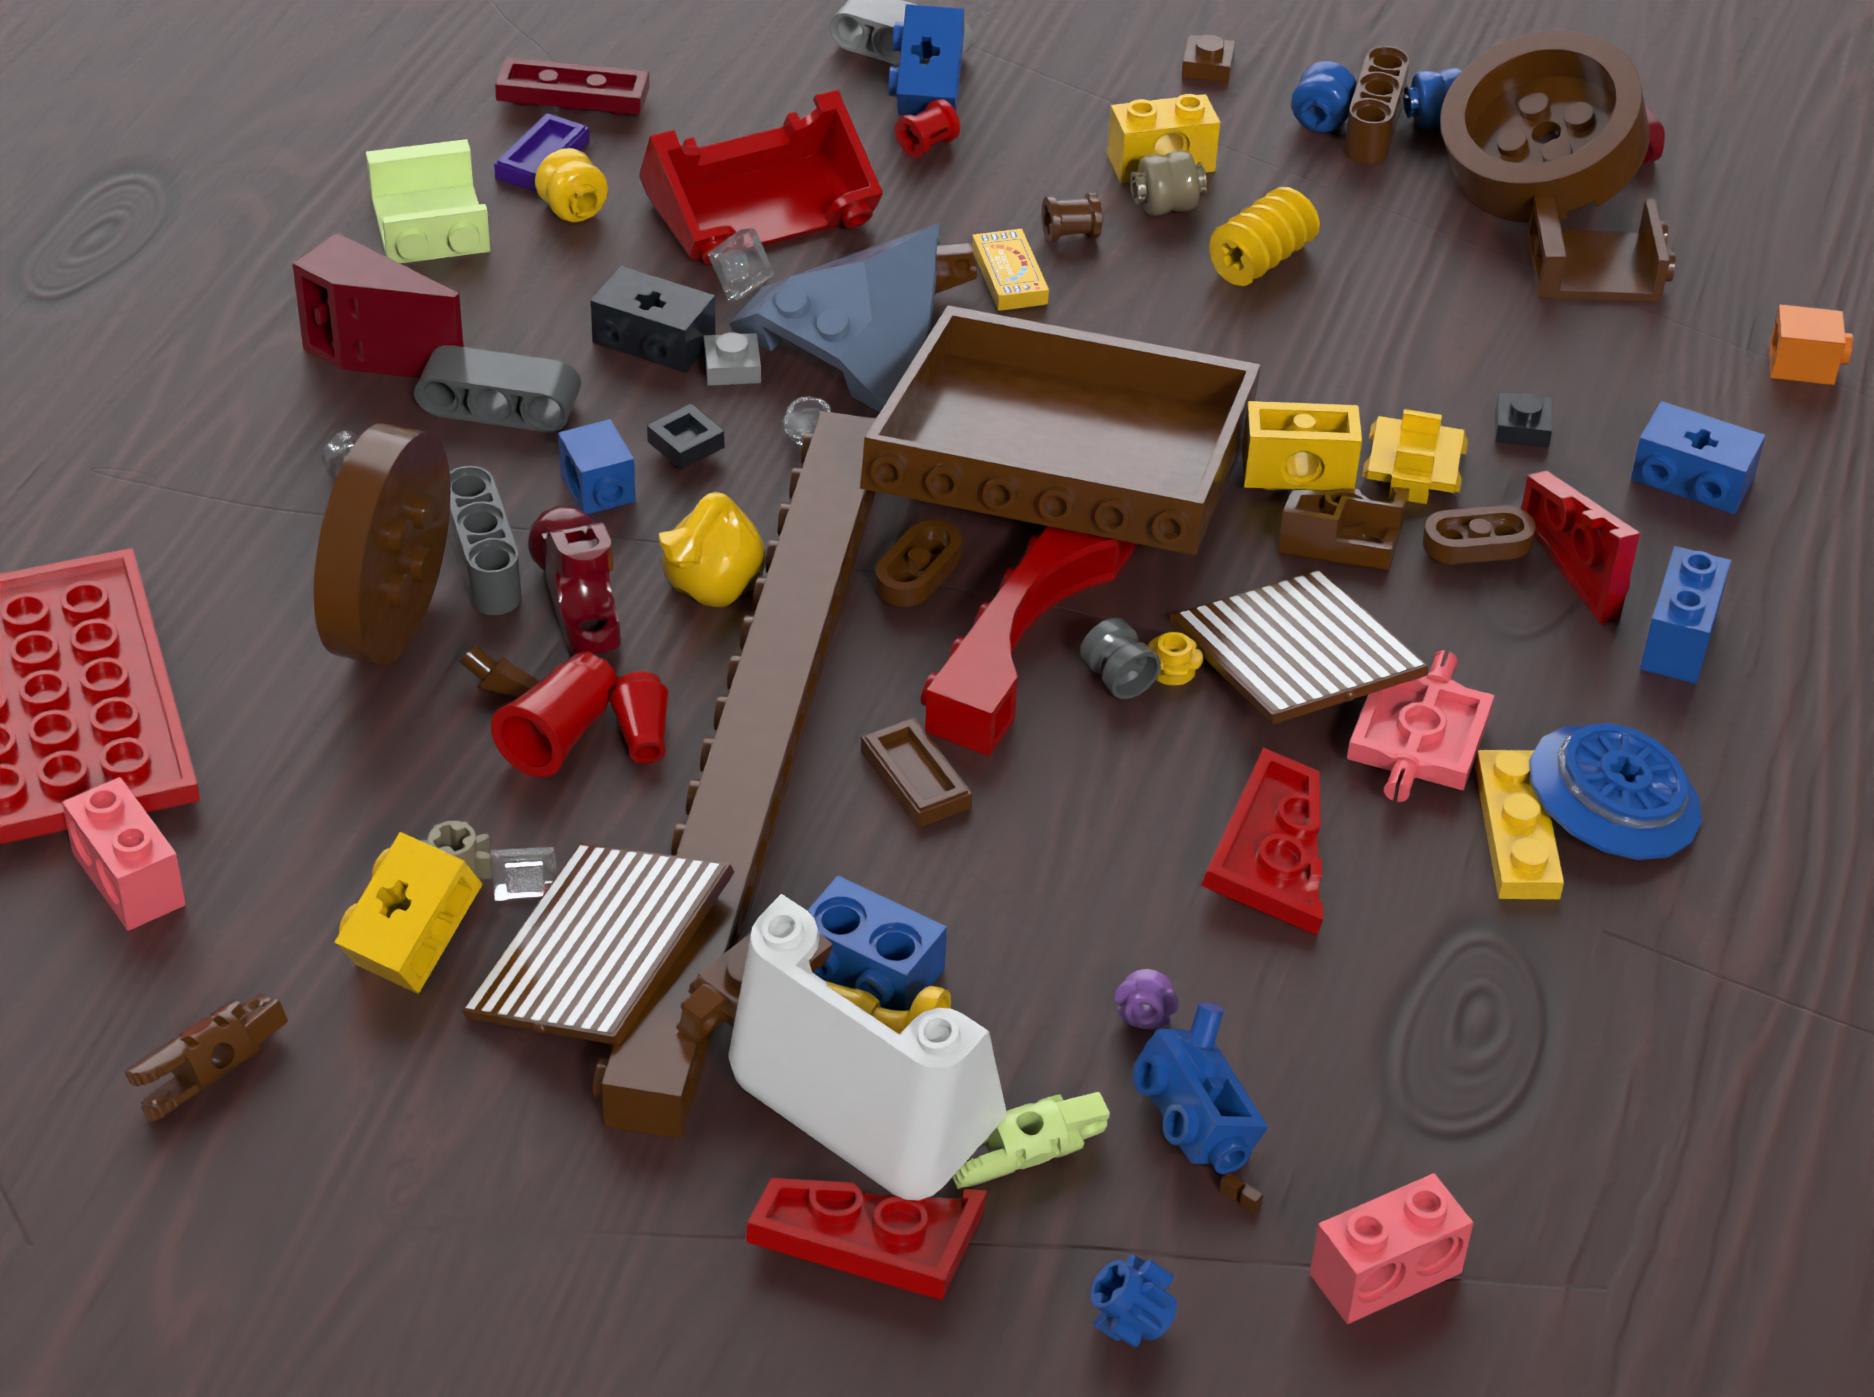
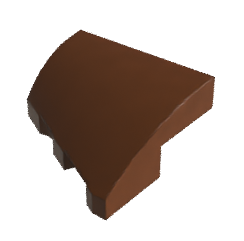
(1343, 526)

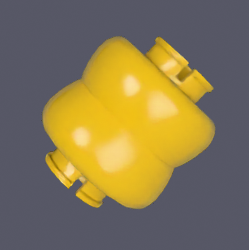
(571, 185)

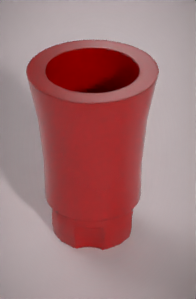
(553, 715)

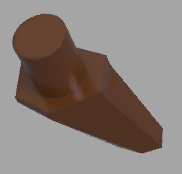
(499, 676)

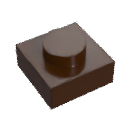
(1208, 58)

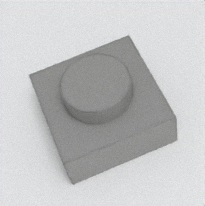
(732, 359)

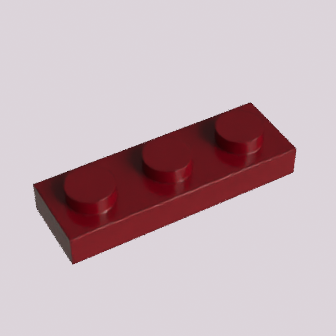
(572, 86)

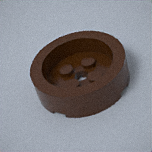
(1527, 92)

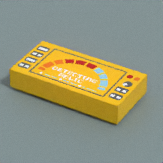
(1010, 269)

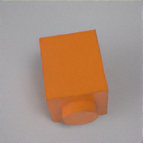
(1808, 344)

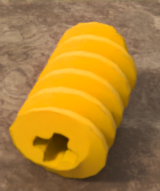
(1263, 235)

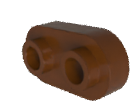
(1478, 534)
(918, 563)

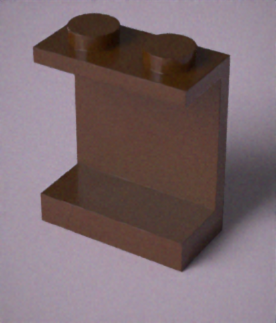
(1599, 262)

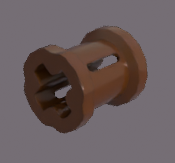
(1071, 217)

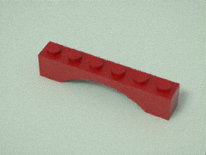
(977, 687)

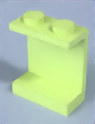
(427, 202)

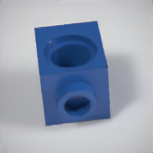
(597, 467)

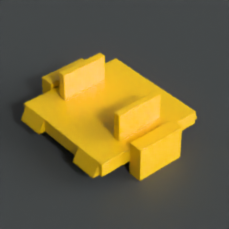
(1416, 454)

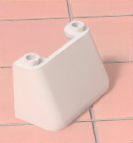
(880, 1100)

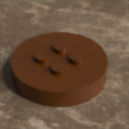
(382, 543)

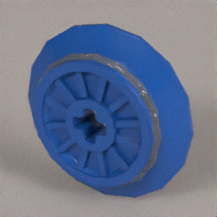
(1616, 790)

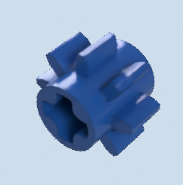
(1133, 1300)

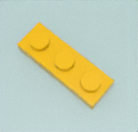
(1517, 827)

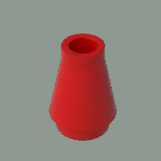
(641, 711)

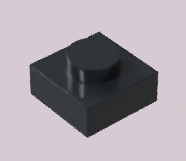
(1523, 419)
(685, 436)

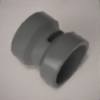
(1113, 651)

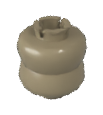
(1168, 183)

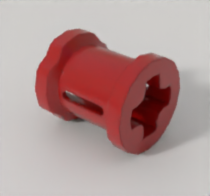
(927, 128)

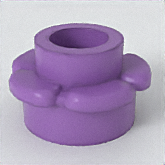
(1150, 988)

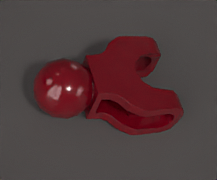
(577, 568)

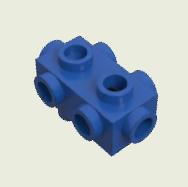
(1199, 1093)

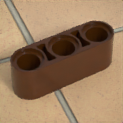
(1376, 105)

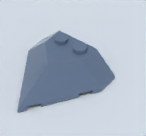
(855, 312)

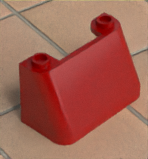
(775, 180)

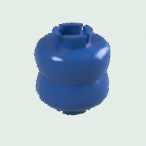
(1323, 96)
(1427, 97)

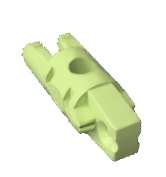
(1035, 1135)

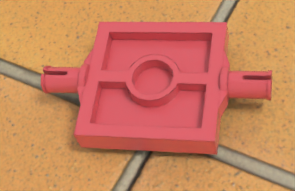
(1422, 729)

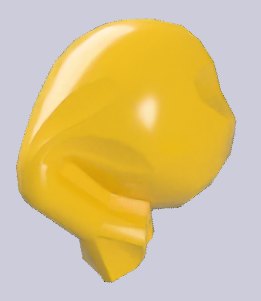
(713, 552)

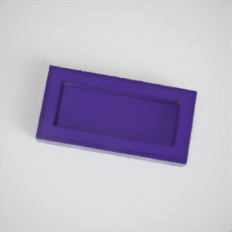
(545, 137)

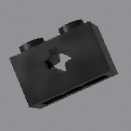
(652, 318)

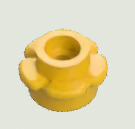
(1177, 657)

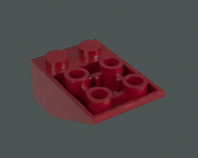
(372, 310)

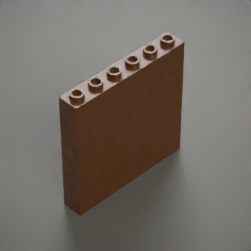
(1063, 429)

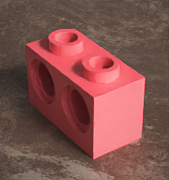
(124, 853)
(1390, 1248)

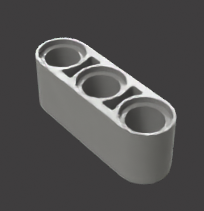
(869, 28)

